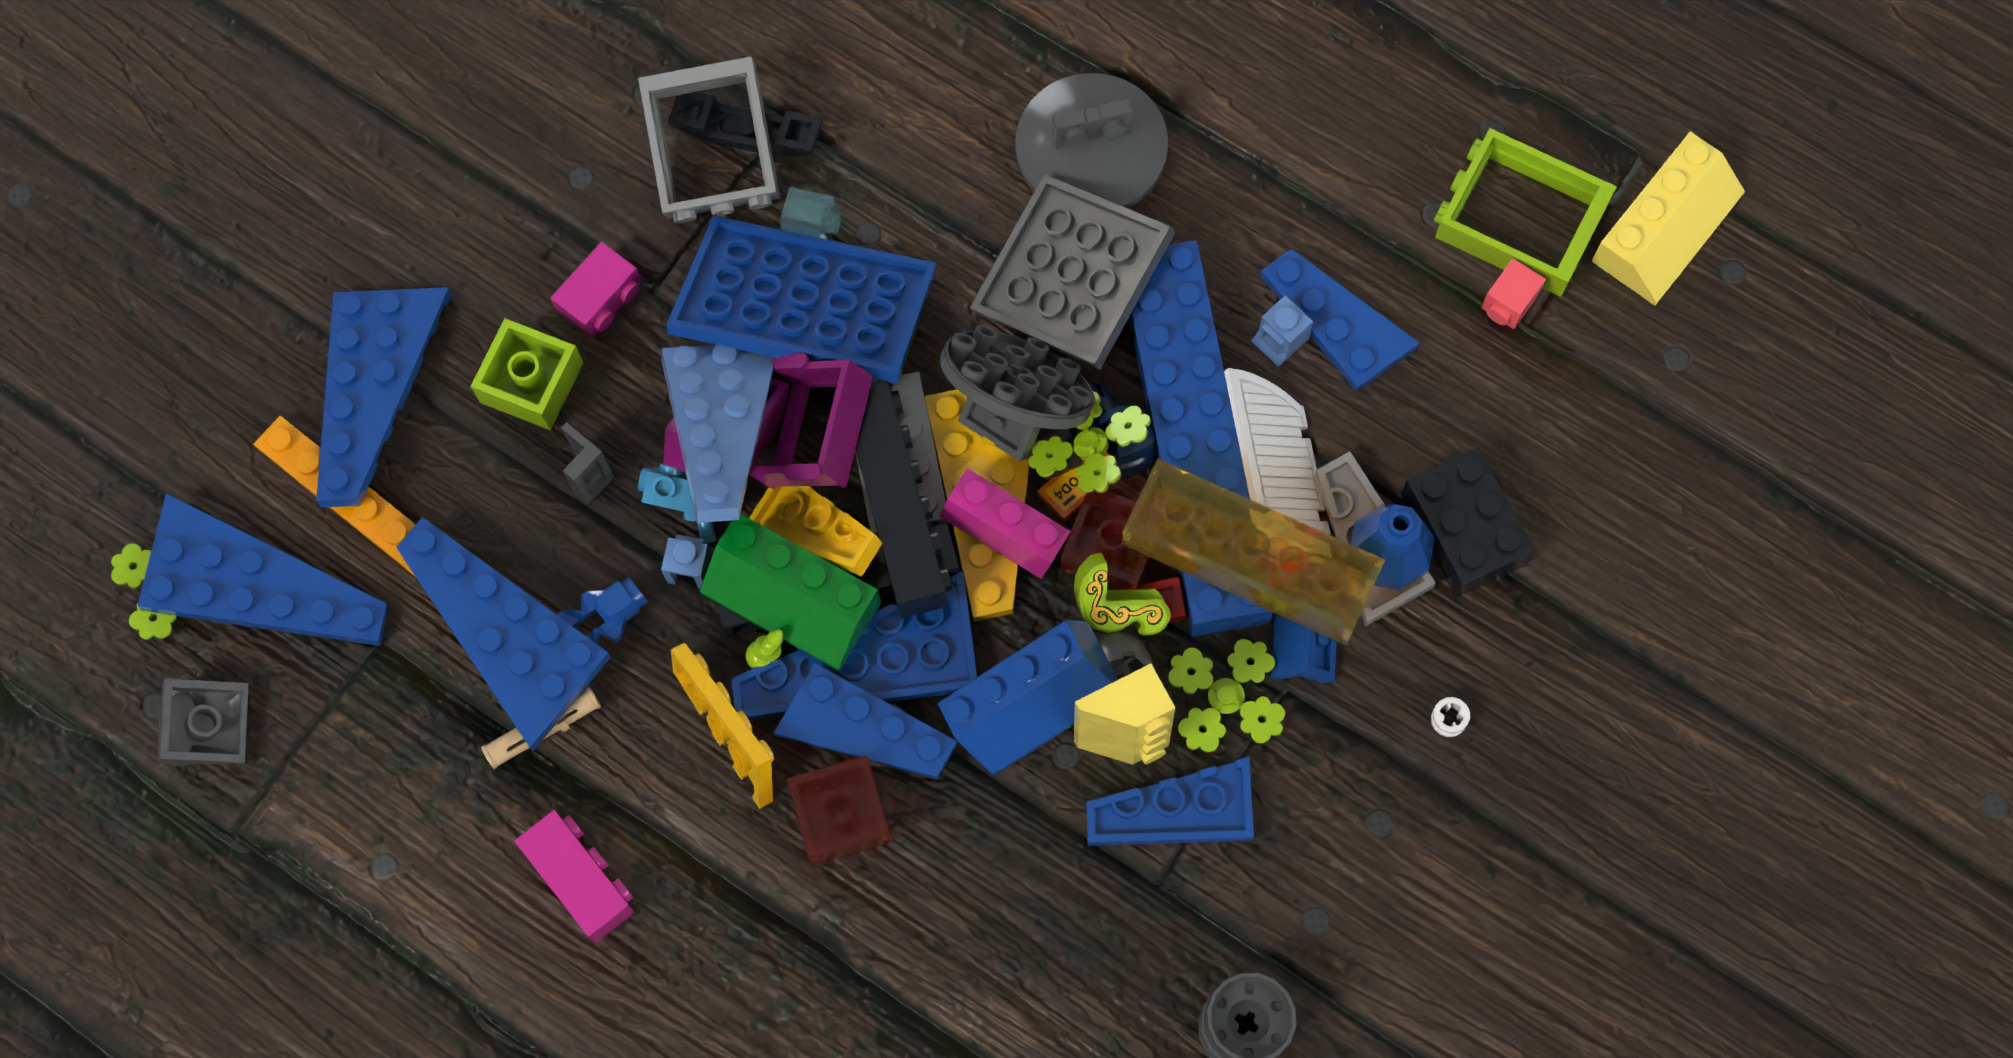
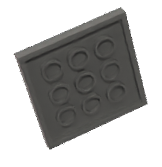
(1072, 270)

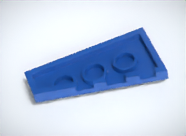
(1344, 327)
(851, 721)

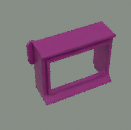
(842, 429)

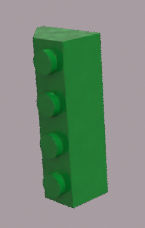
(789, 590)

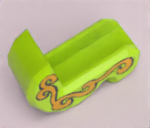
(1117, 609)

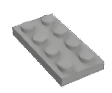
(923, 449)

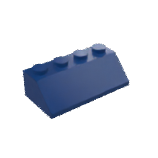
(1028, 695)

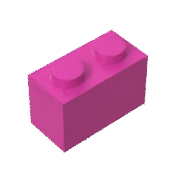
(597, 290)

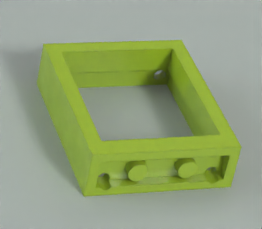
(1540, 168)

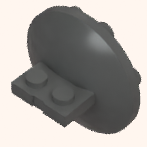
(1093, 137)
(1014, 388)

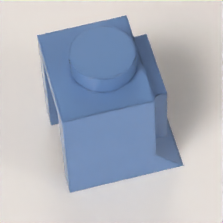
(1282, 331)
(686, 557)

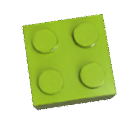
(527, 374)

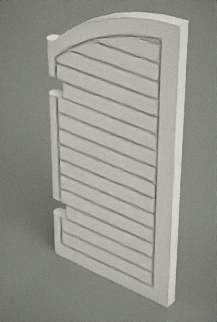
(1273, 453)

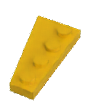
(818, 527)
(749, 755)

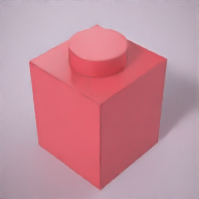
(1512, 294)

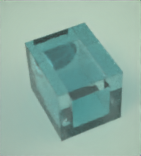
(810, 214)

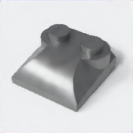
(202, 722)

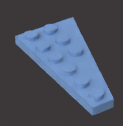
(718, 416)

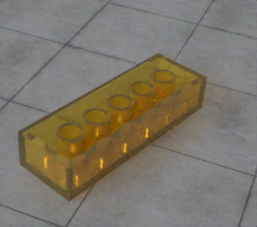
(1252, 551)

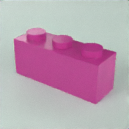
(1004, 523)
(576, 875)

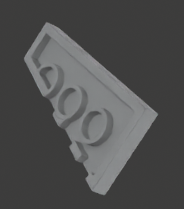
(1348, 498)

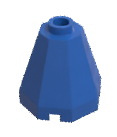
(1400, 539)

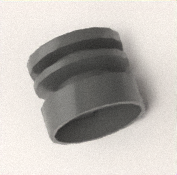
(1256, 999)

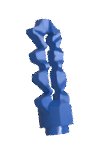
(614, 605)

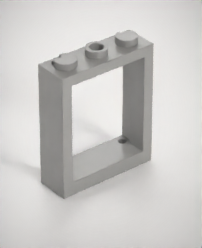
(695, 80)

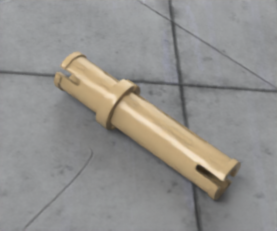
(513, 743)

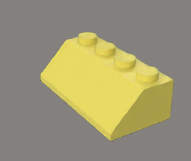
(1670, 219)
(1126, 719)

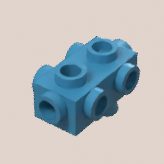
(671, 490)

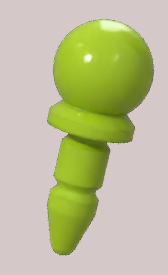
(765, 649)

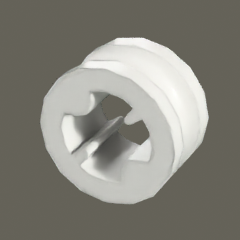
(1462, 716)

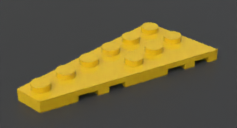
(987, 574)

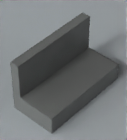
(589, 469)

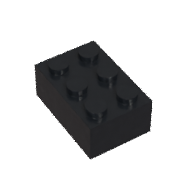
(1470, 522)

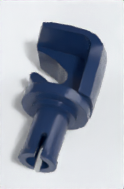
(1131, 458)

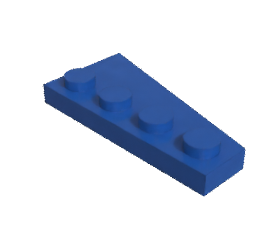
(1186, 809)

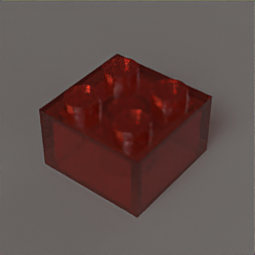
(1099, 530)
(839, 810)

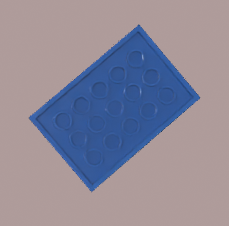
(802, 295)

